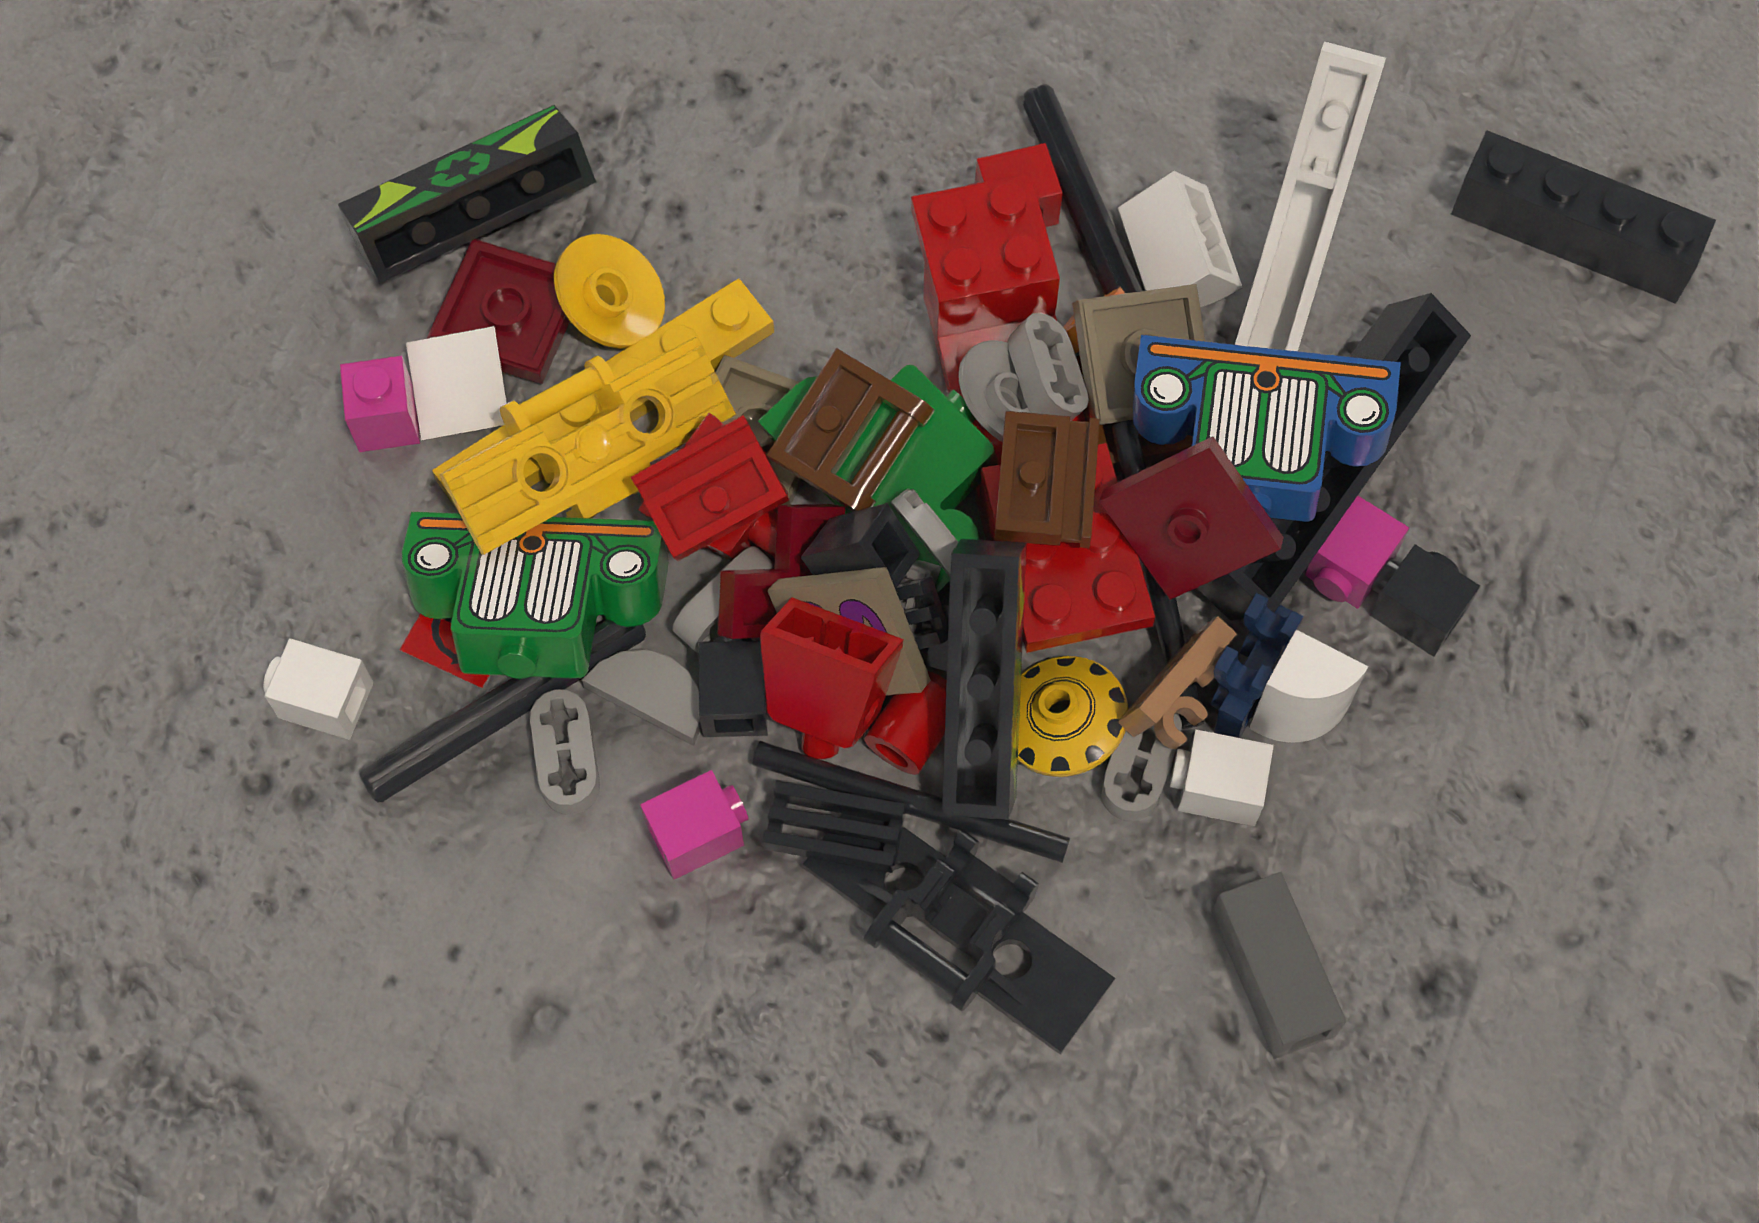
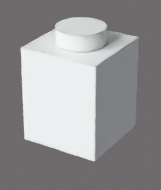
(317, 688)
(1222, 777)

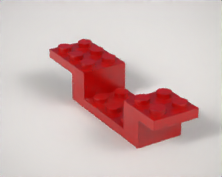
(982, 278)

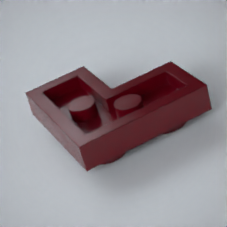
(743, 593)

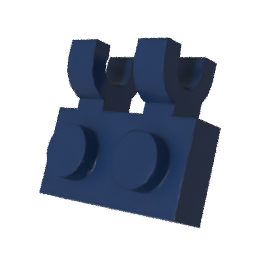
(1244, 684)

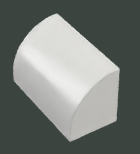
(1180, 239)
(1307, 691)

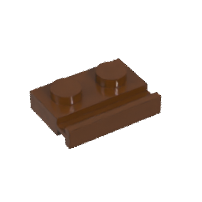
(1047, 479)

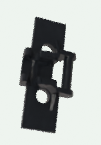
(978, 915)

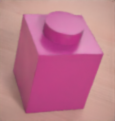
(379, 404)
(1356, 553)
(695, 823)

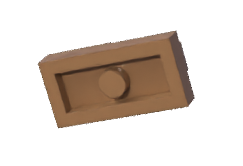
(1162, 697)

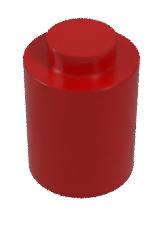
(910, 727)

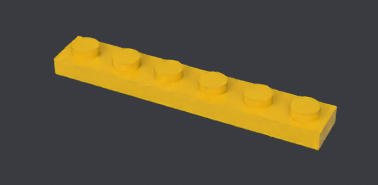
(723, 322)

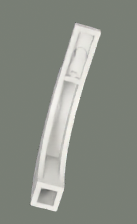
(1310, 197)

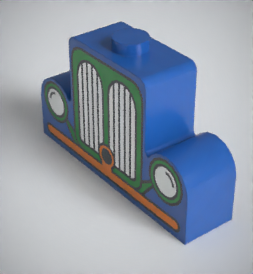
(1267, 412)

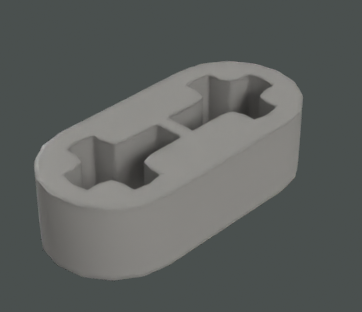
(1047, 367)
(700, 616)
(550, 753)
(1155, 766)

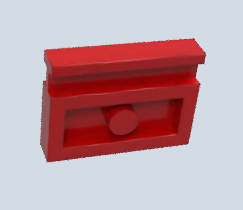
(710, 488)

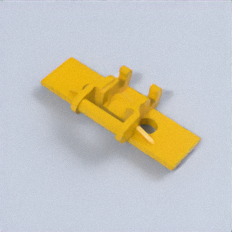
(593, 463)

